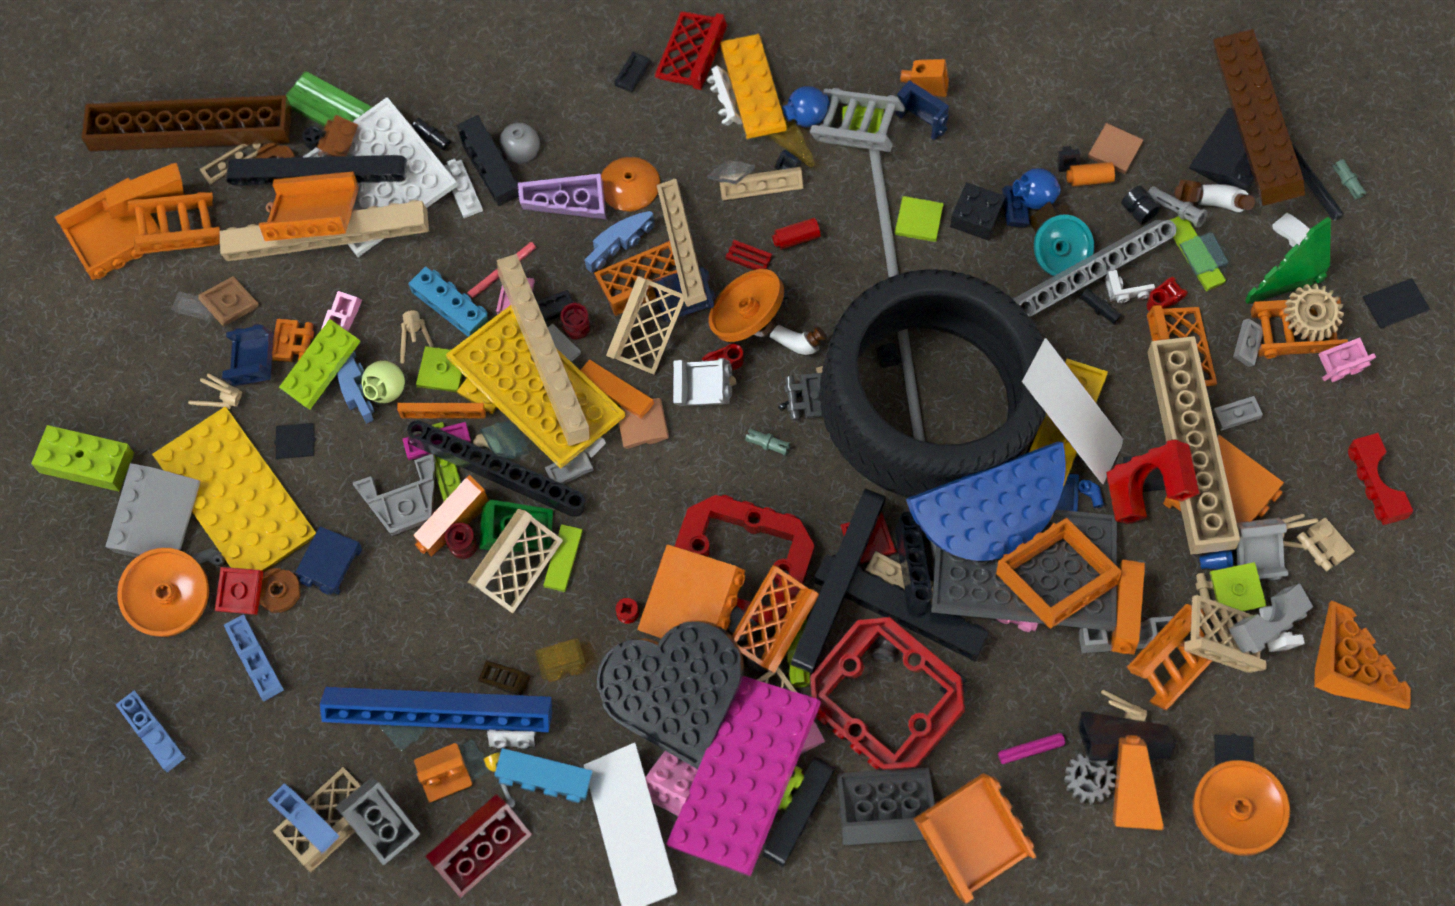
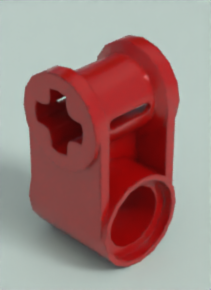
(1167, 293)
(725, 353)

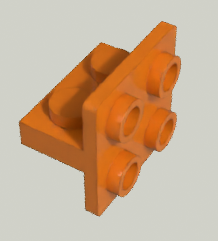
(442, 772)

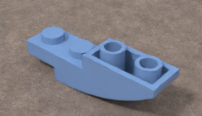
(624, 233)
(350, 383)
(150, 731)
(303, 818)

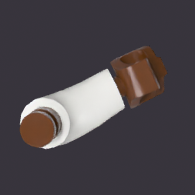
(1214, 195)
(801, 343)

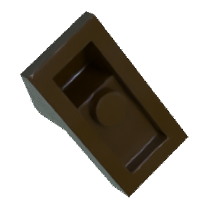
(1047, 212)

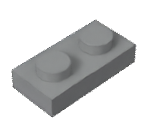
(1248, 342)
(1237, 413)

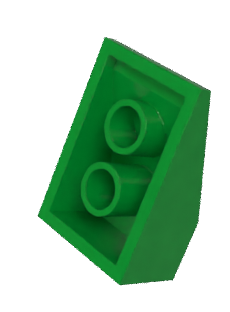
(498, 514)

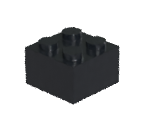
(977, 211)

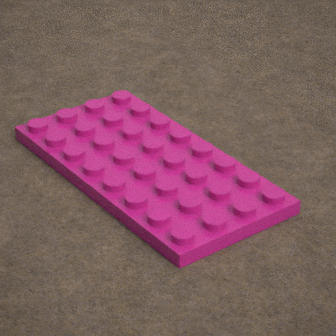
(744, 776)

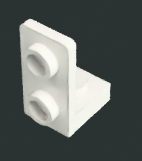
(1115, 284)
(1285, 640)

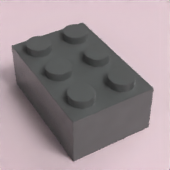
(377, 820)

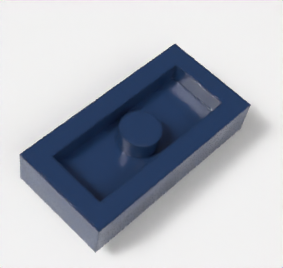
(1015, 210)

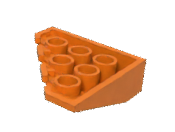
(1351, 665)

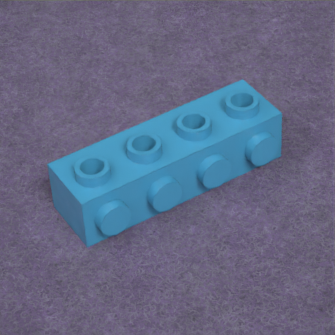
(448, 301)
(544, 775)

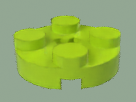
(795, 782)

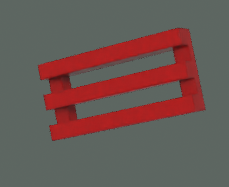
(736, 244)

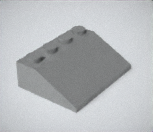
(152, 511)

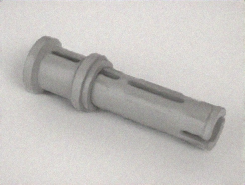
(1184, 210)

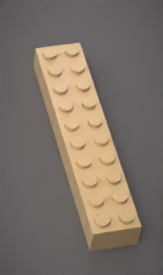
(1189, 418)

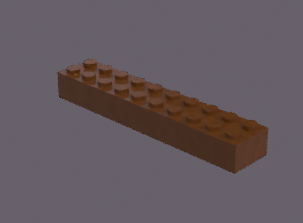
(1258, 118)
(187, 123)

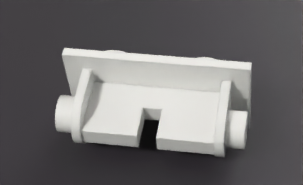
(507, 738)

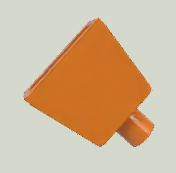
(928, 75)

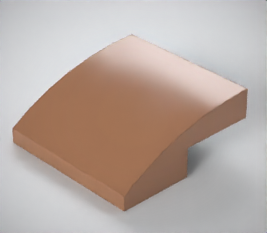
(648, 429)

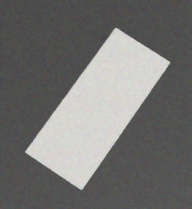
(1073, 410)
(630, 828)

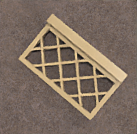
(627, 323)
(503, 547)
(1208, 645)
(313, 856)

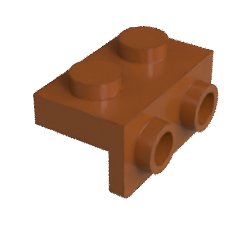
(338, 137)

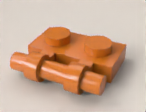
(285, 339)

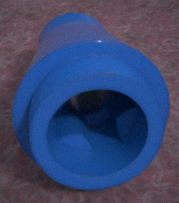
(1217, 560)

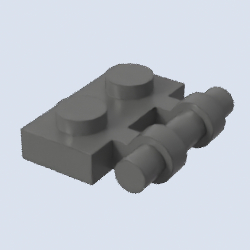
(810, 393)

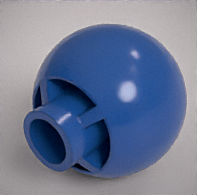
(806, 106)
(1037, 188)

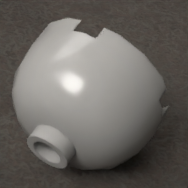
(519, 143)

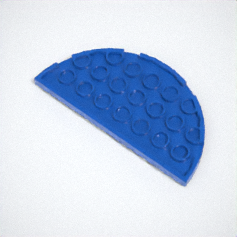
(994, 508)

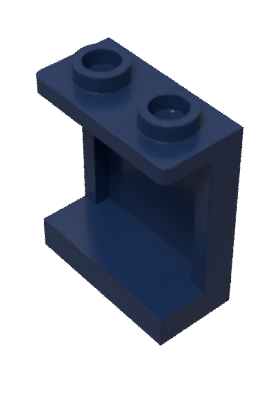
(925, 107)
(672, 281)
(250, 355)
(327, 560)

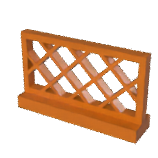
(619, 301)
(1159, 331)
(789, 625)

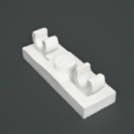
(725, 95)
(464, 192)

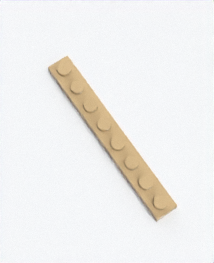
(681, 243)

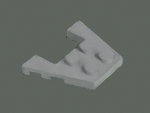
(407, 505)

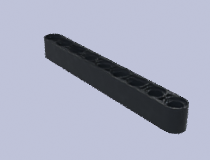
(365, 168)
(489, 460)
(838, 581)

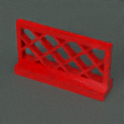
(707, 49)

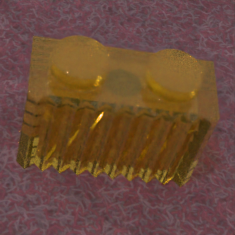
(560, 660)

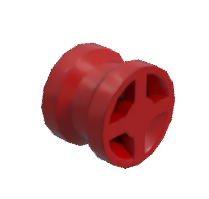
(629, 615)

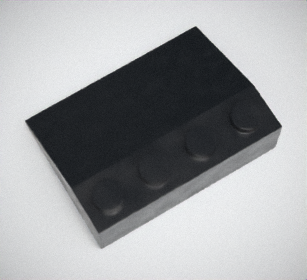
(1224, 156)

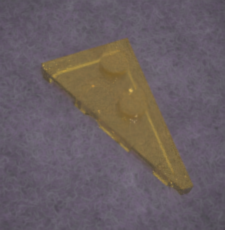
(793, 141)

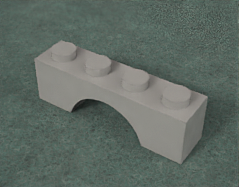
(1287, 607)
(1101, 640)

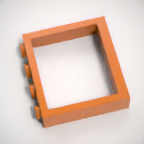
(1065, 530)

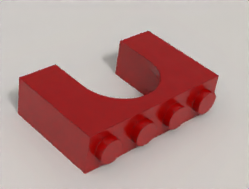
(1127, 479)

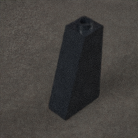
(1102, 735)

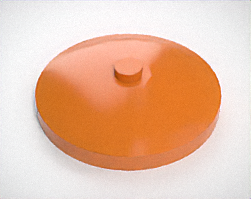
(746, 305)
(163, 592)
(1241, 807)

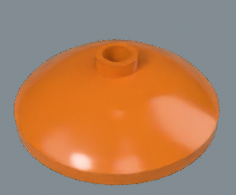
(630, 193)

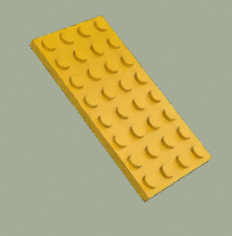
(505, 372)
(238, 494)

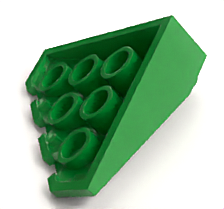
(1302, 265)

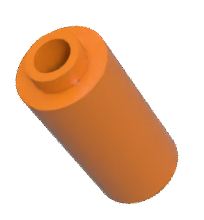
(1091, 174)

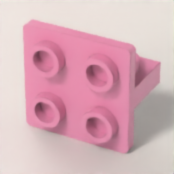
(1345, 359)

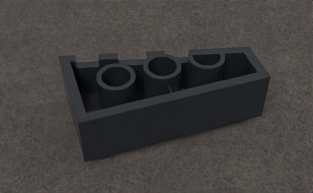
(488, 160)

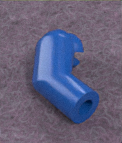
(1093, 491)

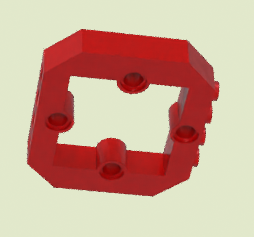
(771, 523)
(938, 721)

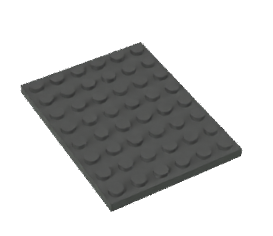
(977, 591)

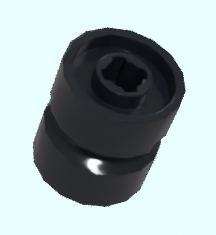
(1140, 204)

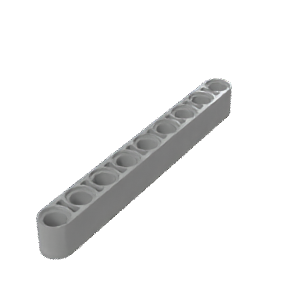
(1102, 266)

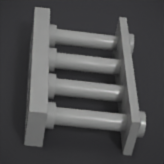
(861, 137)

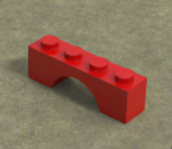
(1388, 503)

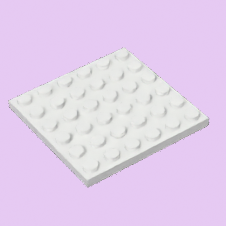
(387, 132)

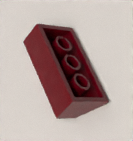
(478, 845)

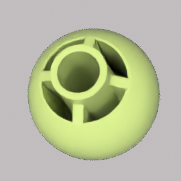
(383, 382)

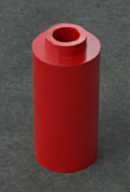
(796, 233)

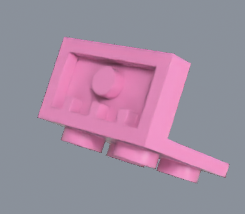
(670, 782)

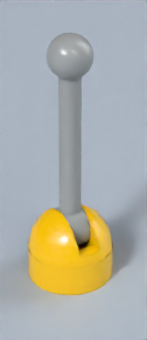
(491, 763)

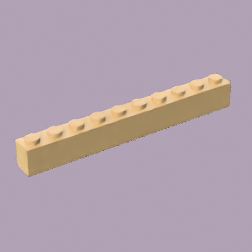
(363, 226)
(543, 350)

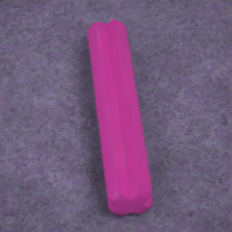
(1031, 748)

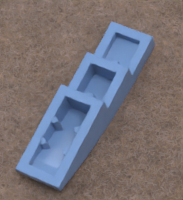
(253, 657)

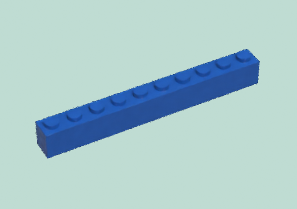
(436, 709)

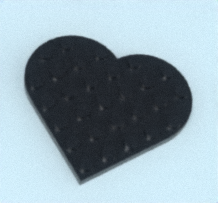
(673, 688)

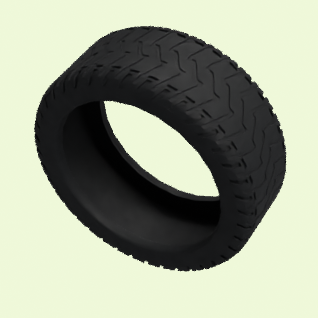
(943, 303)

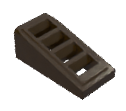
(516, 684)

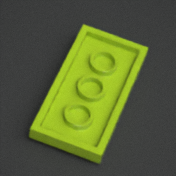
(319, 364)

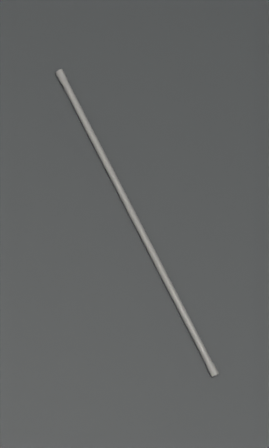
(903, 337)

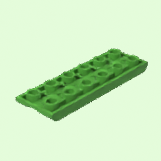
(323, 101)

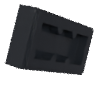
(632, 72)
(552, 306)

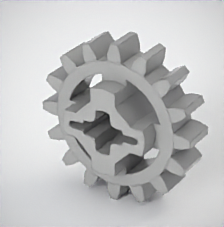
(1095, 786)

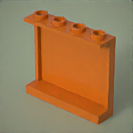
(311, 206)
(98, 239)
(1248, 484)
(690, 590)
(974, 835)

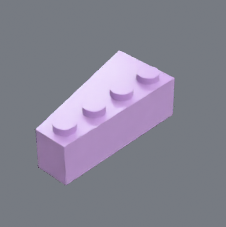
(566, 196)

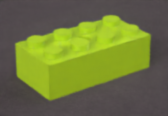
(83, 458)

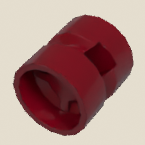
(575, 321)
(461, 540)

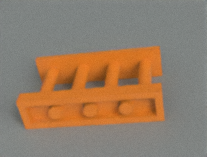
(173, 240)
(1265, 310)
(1159, 650)

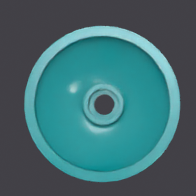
(1074, 241)

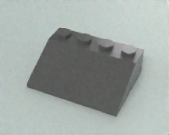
(883, 804)

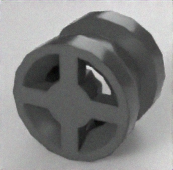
(884, 649)

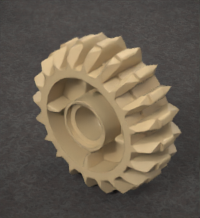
(1304, 322)

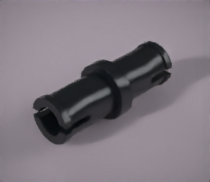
(431, 134)
(1100, 306)

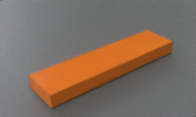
(618, 390)
(441, 410)

